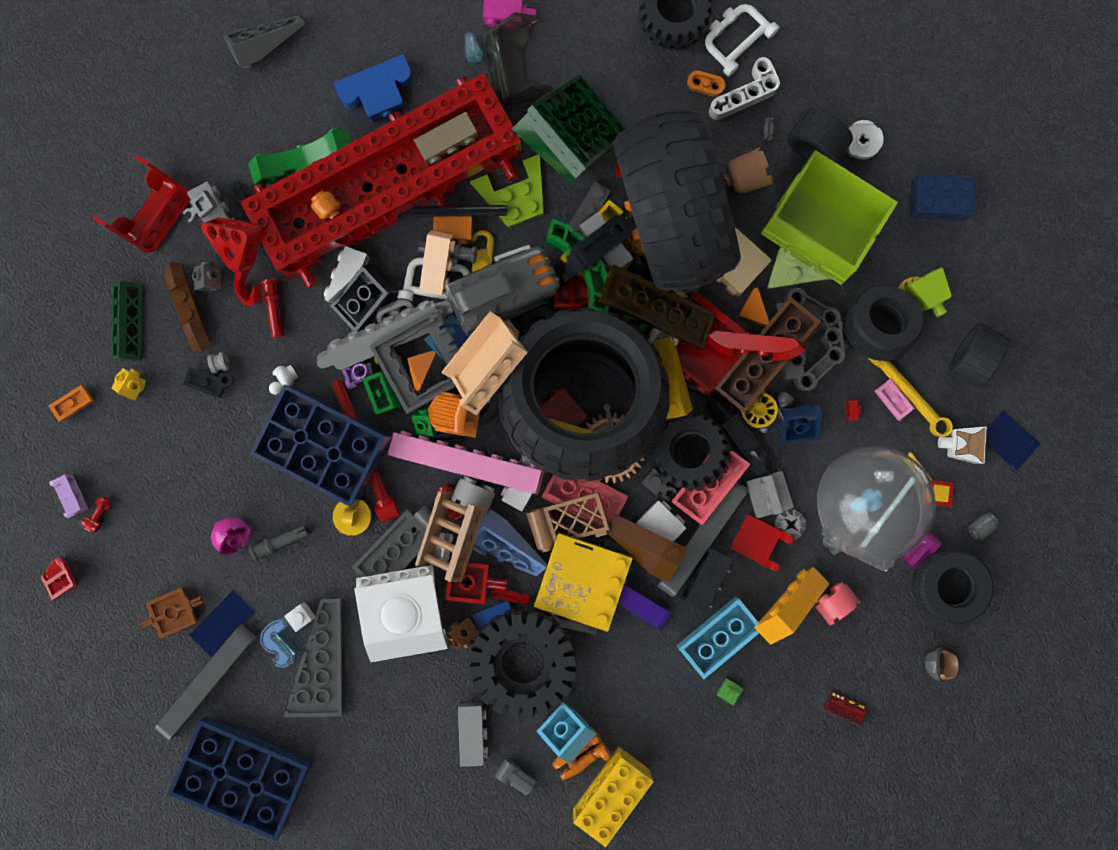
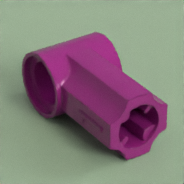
(927, 547)

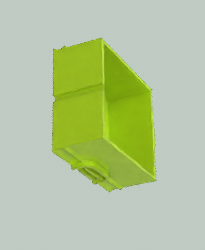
(829, 218)

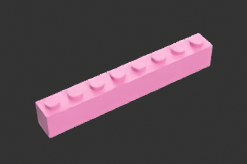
(469, 464)

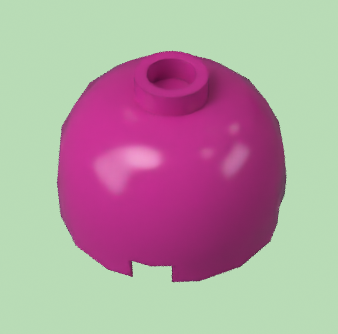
(229, 534)

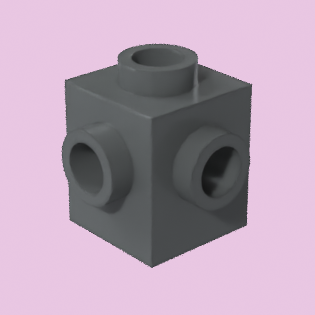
(207, 277)

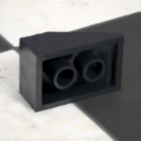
(364, 296)

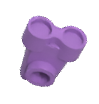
(354, 375)

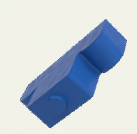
(376, 88)

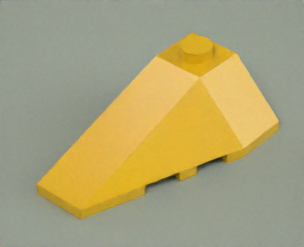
(678, 394)

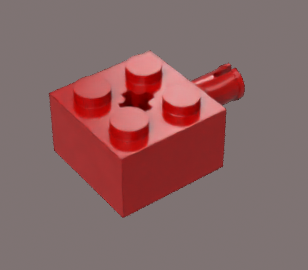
(476, 591)

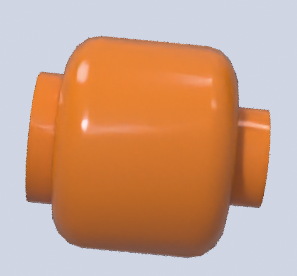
(325, 205)

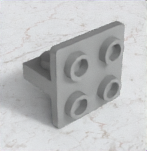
(769, 494)

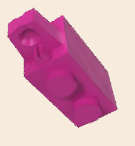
(498, 10)

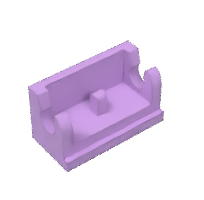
(69, 495)

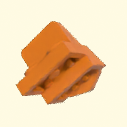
(450, 417)

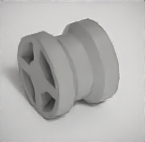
(218, 362)

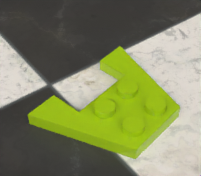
(522, 198)

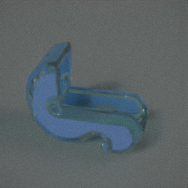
(274, 644)

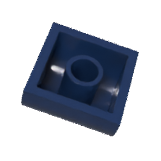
(799, 423)

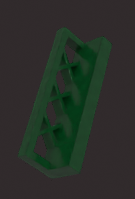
(120, 318)

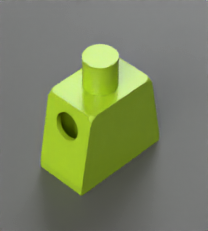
(930, 291)

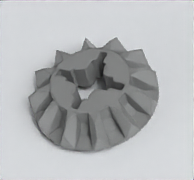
(790, 514)

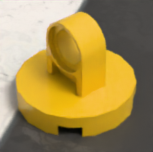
(352, 519)

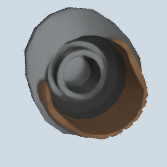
(941, 664)

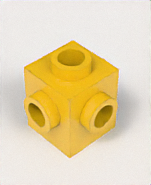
(129, 383)

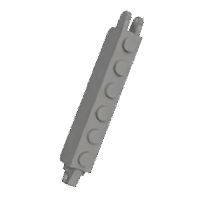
(356, 345)

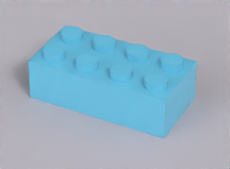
(719, 637)

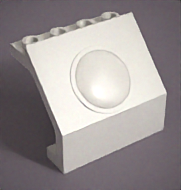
(400, 613)

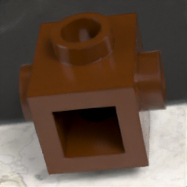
(462, 634)

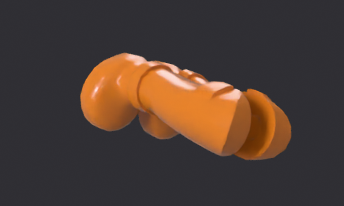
(584, 761)

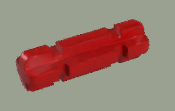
(512, 596)

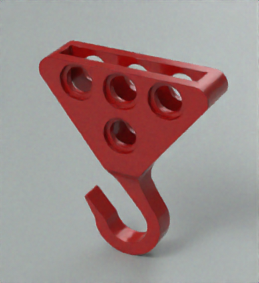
(244, 250)

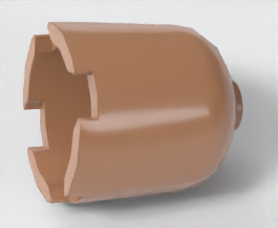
(748, 172)

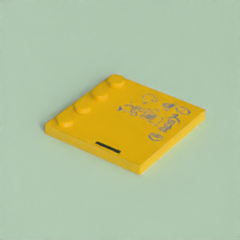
(583, 582)

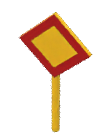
(942, 489)

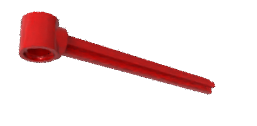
(386, 506)

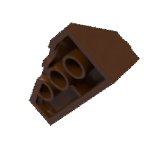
(649, 549)

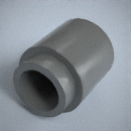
(983, 526)

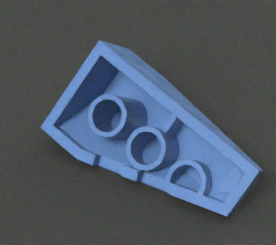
(504, 542)

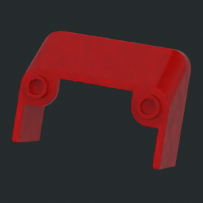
(155, 215)

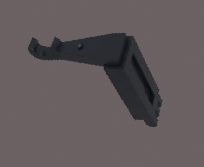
(598, 245)

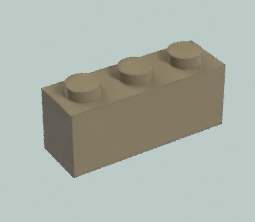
(447, 139)

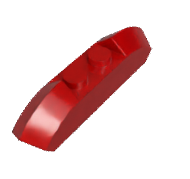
(781, 347)

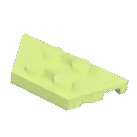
(791, 271)

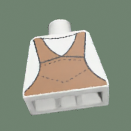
(965, 444)

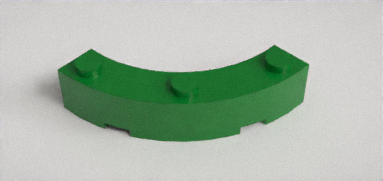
(271, 167)
(565, 238)

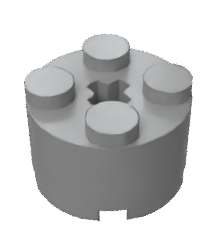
(469, 493)

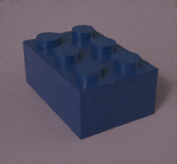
(942, 197)

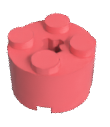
(837, 603)

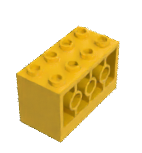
(612, 796)

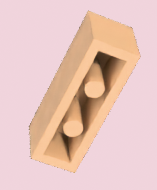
(437, 262)

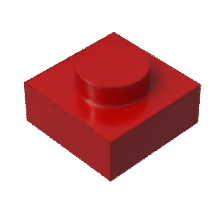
(853, 410)

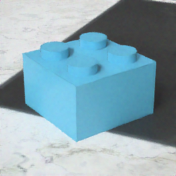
(566, 732)

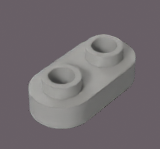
(393, 309)

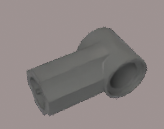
(511, 774)

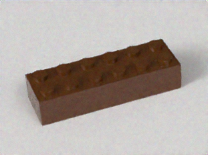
(756, 373)

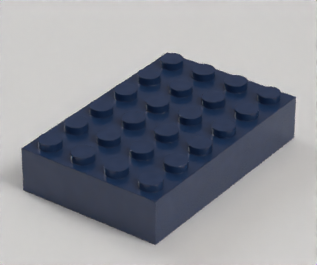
(320, 445)
(240, 777)

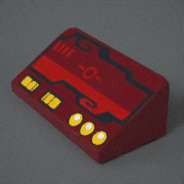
(846, 708)

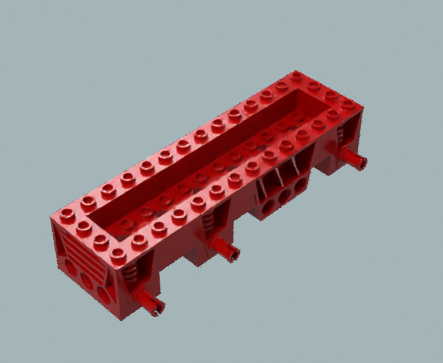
(376, 161)

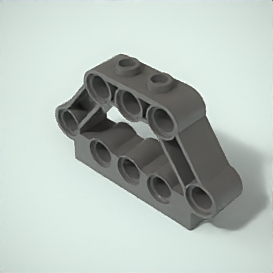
(825, 363)

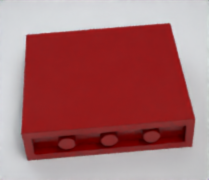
(708, 365)

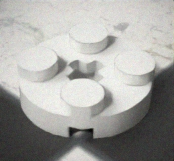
(870, 132)

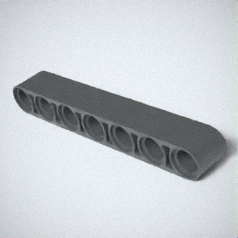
(703, 538)
(205, 682)

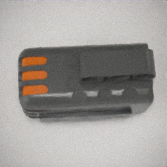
(504, 287)

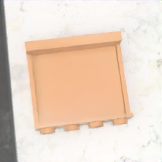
(484, 362)

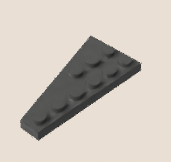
(320, 673)

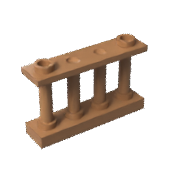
(466, 536)

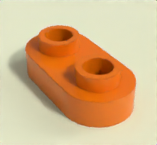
(706, 81)

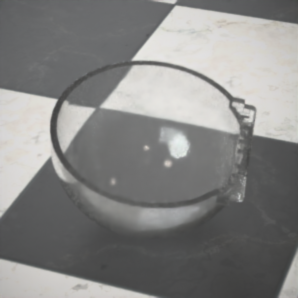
(876, 505)

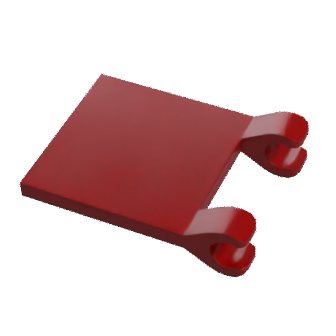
(758, 541)

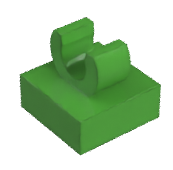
(729, 691)

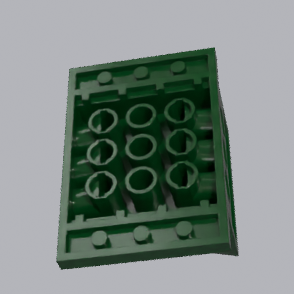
(570, 128)

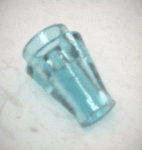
(472, 48)

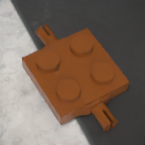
(171, 612)

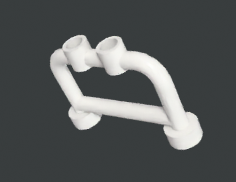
(730, 16)
(409, 290)

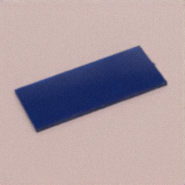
(221, 623)

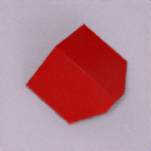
(572, 295)
(58, 579)

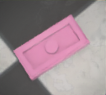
(894, 399)

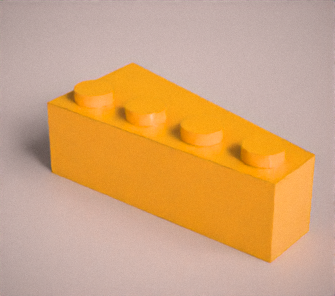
(792, 606)

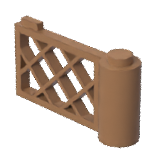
(543, 524)

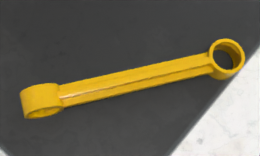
(914, 397)

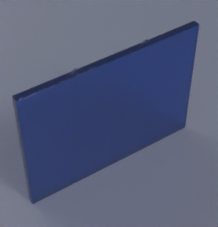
(1010, 440)

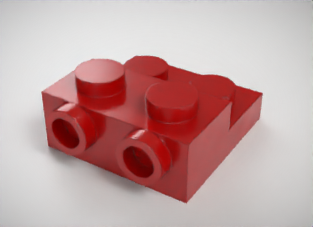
(562, 408)

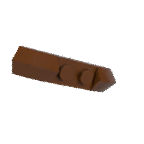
(187, 306)

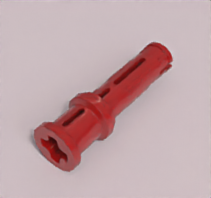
(272, 298)

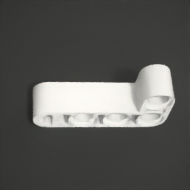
(745, 99)

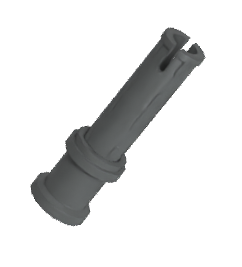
(460, 252)
(269, 545)

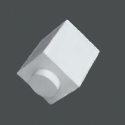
(300, 616)

